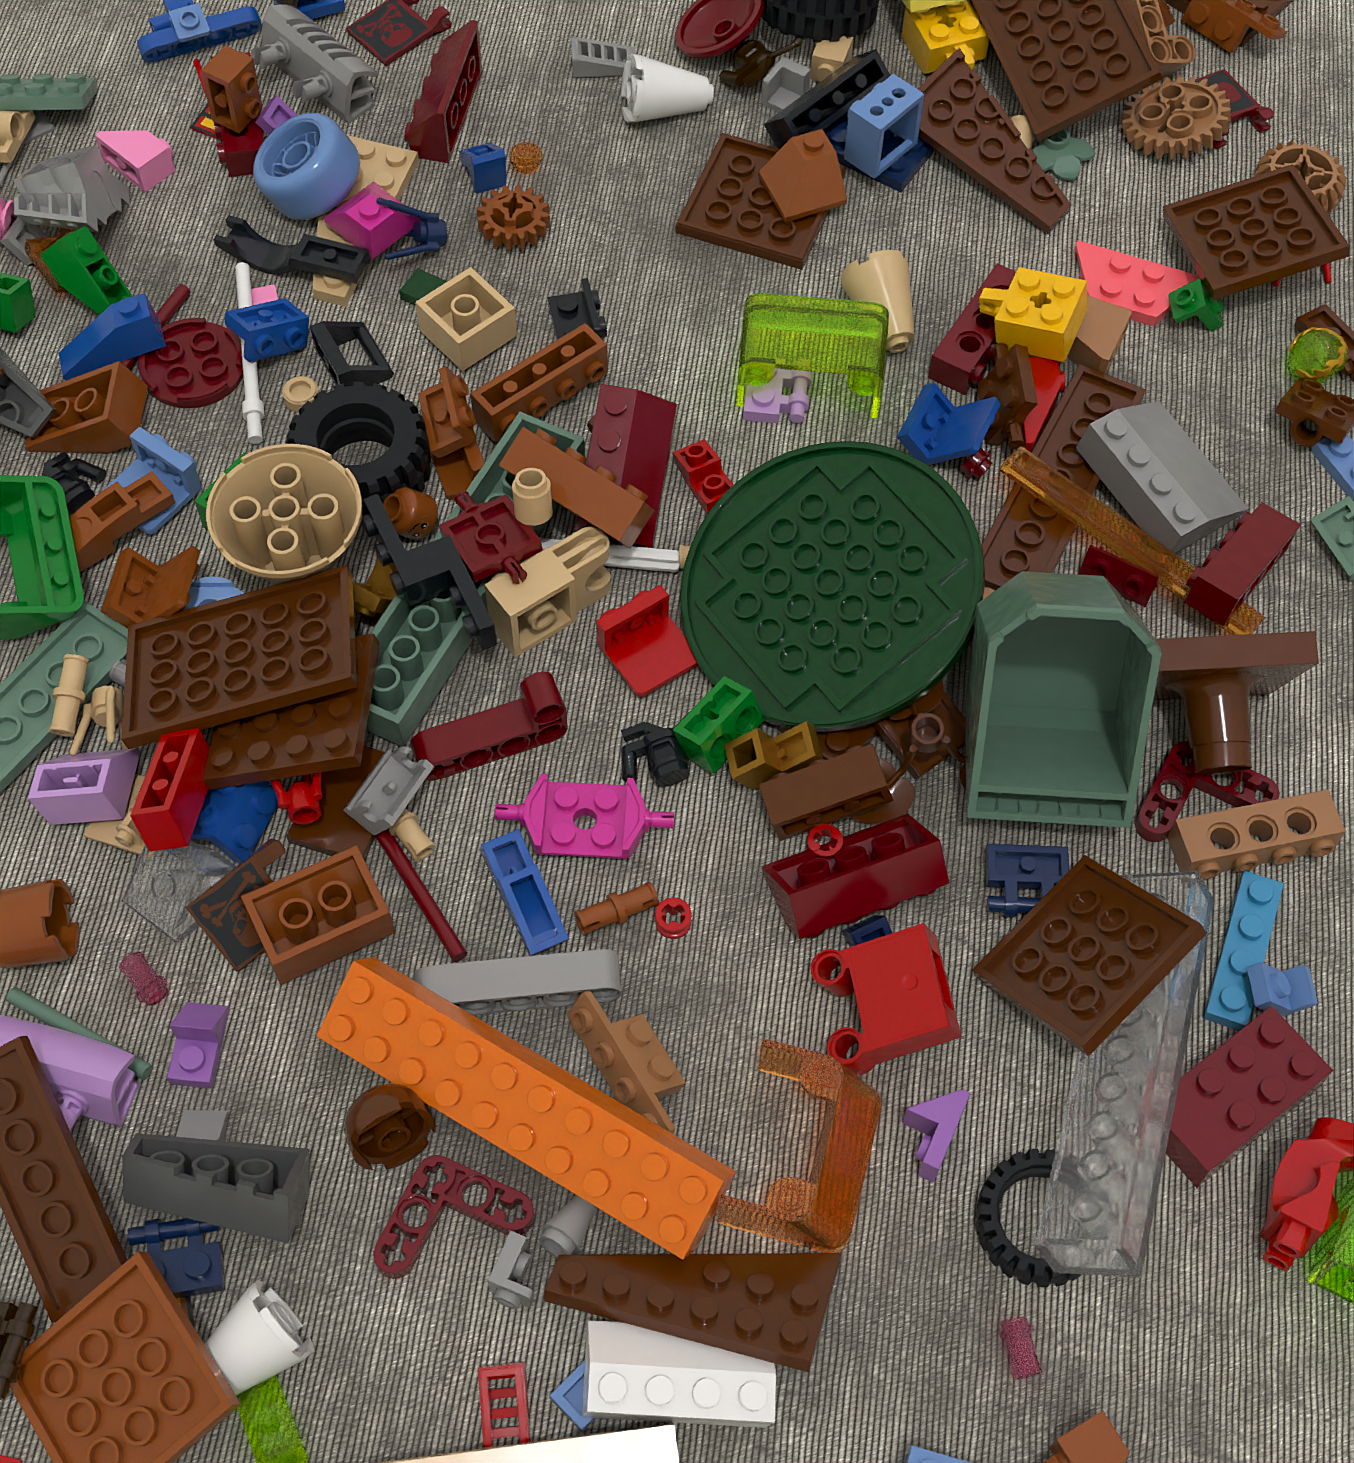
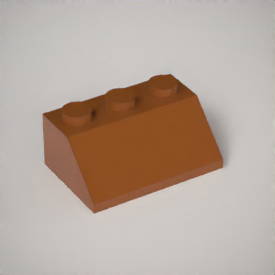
(318, 914)

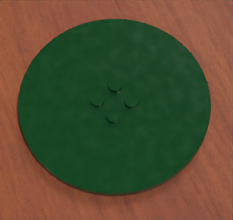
(833, 584)

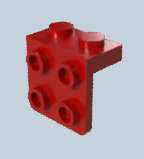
(644, 642)

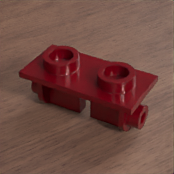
(1127, 578)

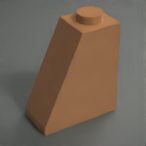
(1100, 335)

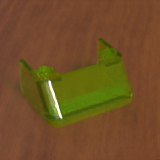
(816, 338)

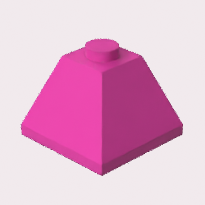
(369, 223)

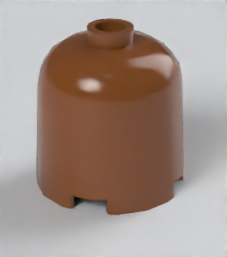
(37, 924)

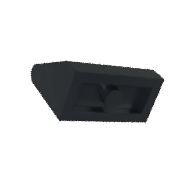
(331, 334)

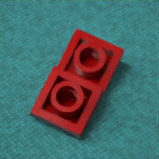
(702, 473)

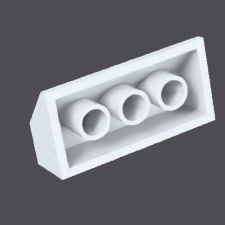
(672, 1379)

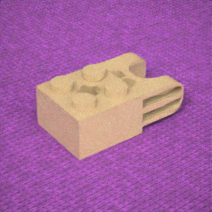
(555, 589)

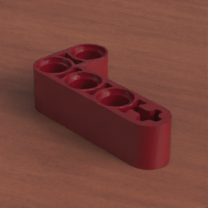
(495, 732)

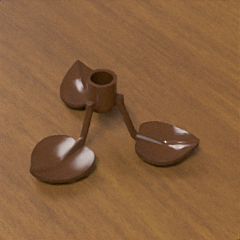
(926, 737)

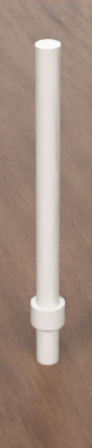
(252, 405)

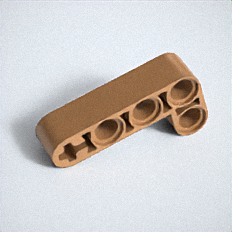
(1168, 51)

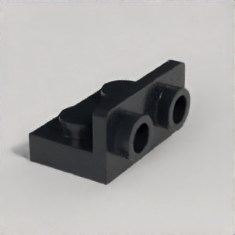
(575, 309)

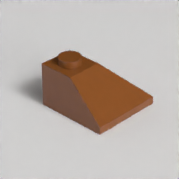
(804, 177)

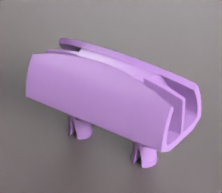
(82, 1072)

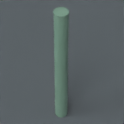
(58, 1020)

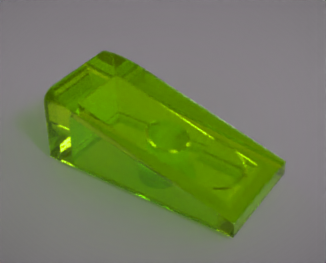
(270, 1424)

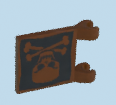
(223, 913)

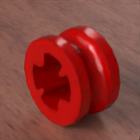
(824, 830)
(673, 929)

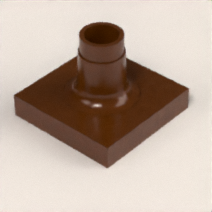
(1215, 685)

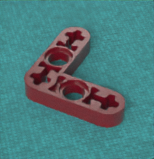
(1185, 779)
(447, 1195)

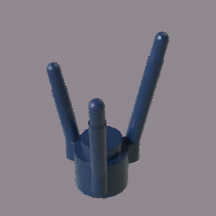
(429, 232)

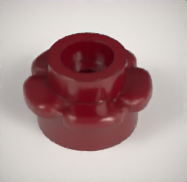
(976, 464)

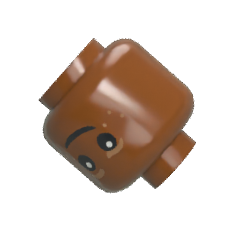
(411, 512)

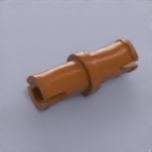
(616, 908)

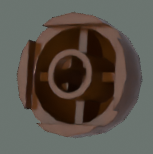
(387, 1126)

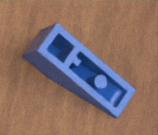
(114, 336)

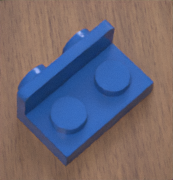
(269, 328)

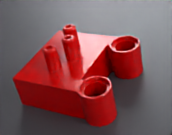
(898, 994)

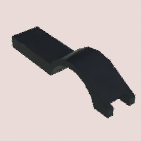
(310, 254)

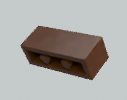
(825, 791)

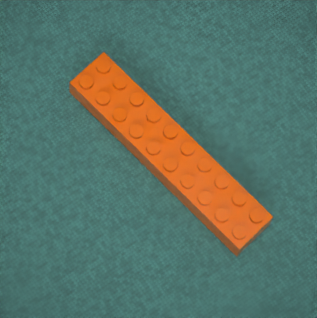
(527, 1106)

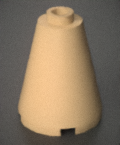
(886, 282)

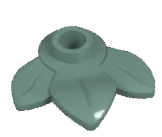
(1063, 154)

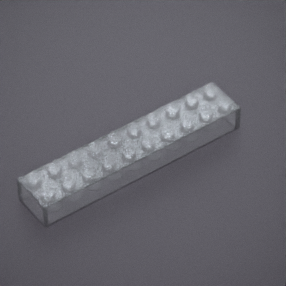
(1122, 1115)

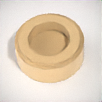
(299, 391)

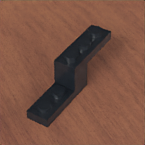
(428, 572)

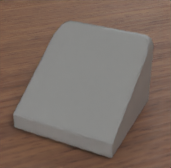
(203, 1124)

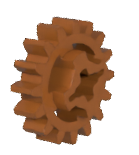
(513, 217)

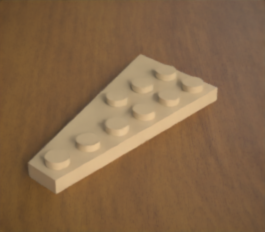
(392, 171)

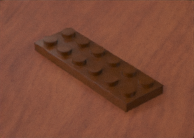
(49, 1189)

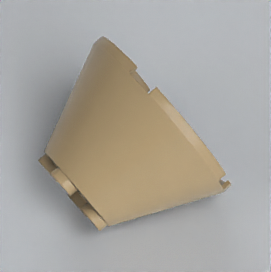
(284, 512)

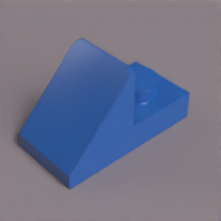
(485, 166)

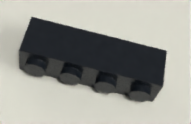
(828, 98)

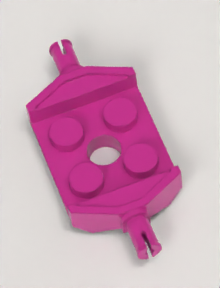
(555, 806)

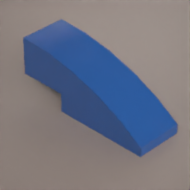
(523, 892)

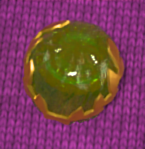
(1317, 354)

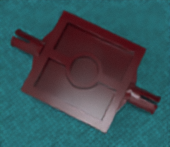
(491, 538)

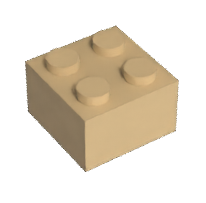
(466, 318)

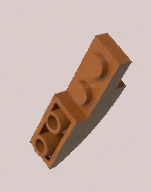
(115, 514)

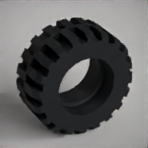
(820, 18)
(368, 415)

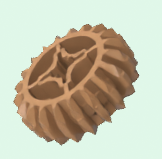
(1315, 166)

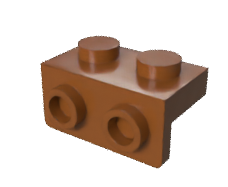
(447, 414)

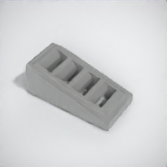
(592, 57)

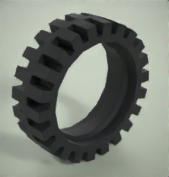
(988, 1223)

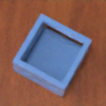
(888, 106)

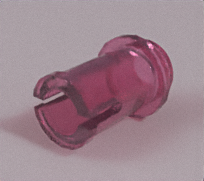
(148, 985)
(1020, 1347)

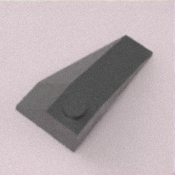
(20, 400)

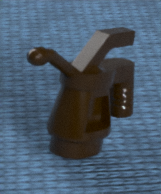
(753, 62)

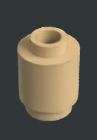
(532, 497)

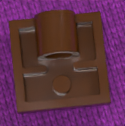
(1311, 402)

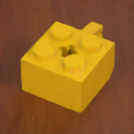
(941, 31)
(1038, 312)

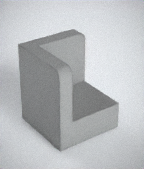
(785, 84)

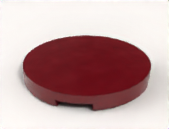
(195, 366)

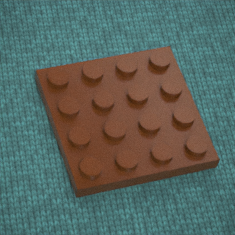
(122, 1375)

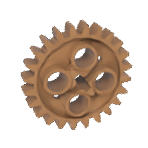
(1176, 117)

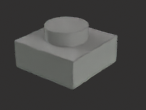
(16, 238)

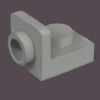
(511, 1264)

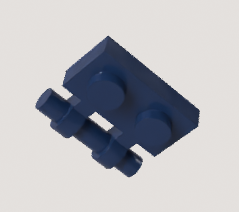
(1025, 868)
(187, 1269)

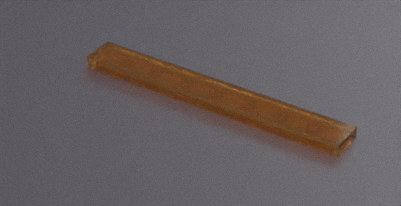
(1113, 531)

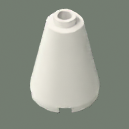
(661, 90)
(257, 1339)

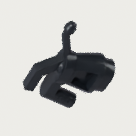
(66, 473)
(665, 756)

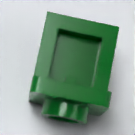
(1196, 300)

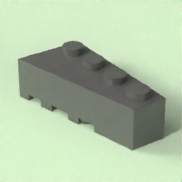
(219, 1182)

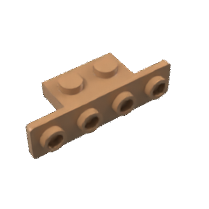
(628, 1058)

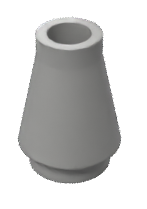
(567, 1228)

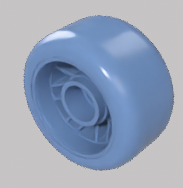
(306, 166)

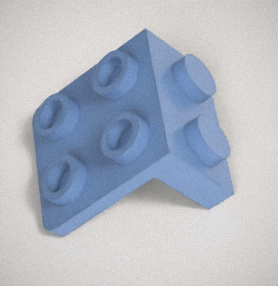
(173, 468)

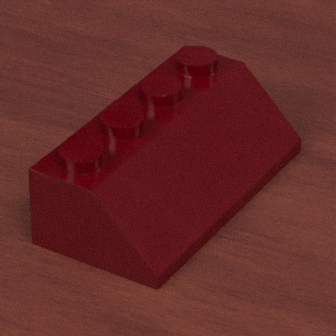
(446, 95)
(633, 443)
(867, 875)

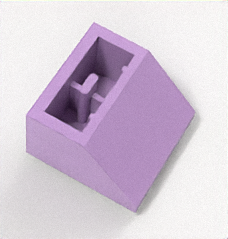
(84, 786)

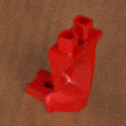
(1302, 1191)

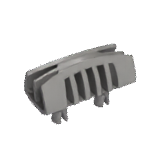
(316, 62)

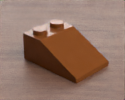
(92, 412)

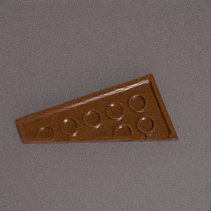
(984, 142)
(734, 1302)

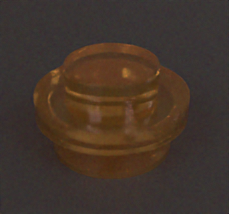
(525, 157)

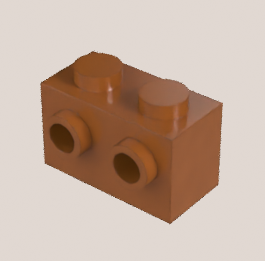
(232, 89)

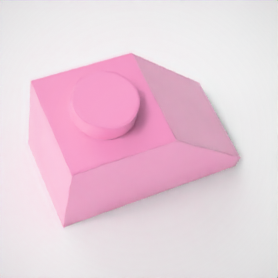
(137, 156)

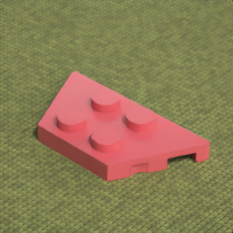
(1130, 281)

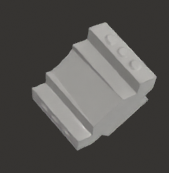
(70, 191)

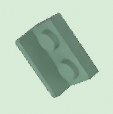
(1337, 532)

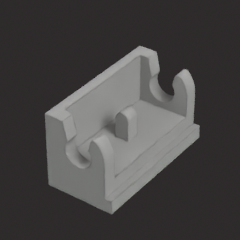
(387, 790)

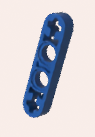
(222, 26)

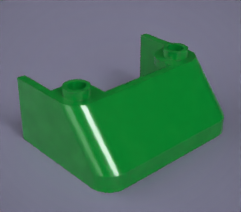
(40, 555)

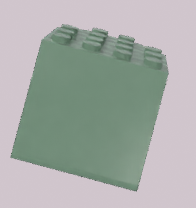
(1057, 702)

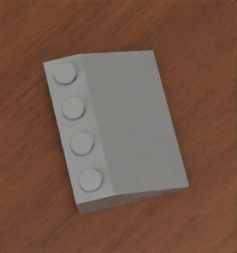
(1159, 475)

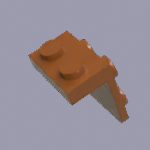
(149, 591)

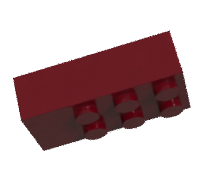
(1241, 1094)

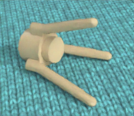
(106, 710)

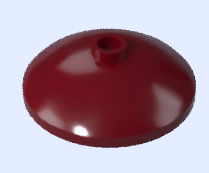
(716, 26)

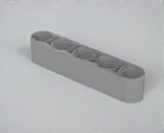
(525, 981)

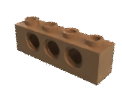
(1309, 813)

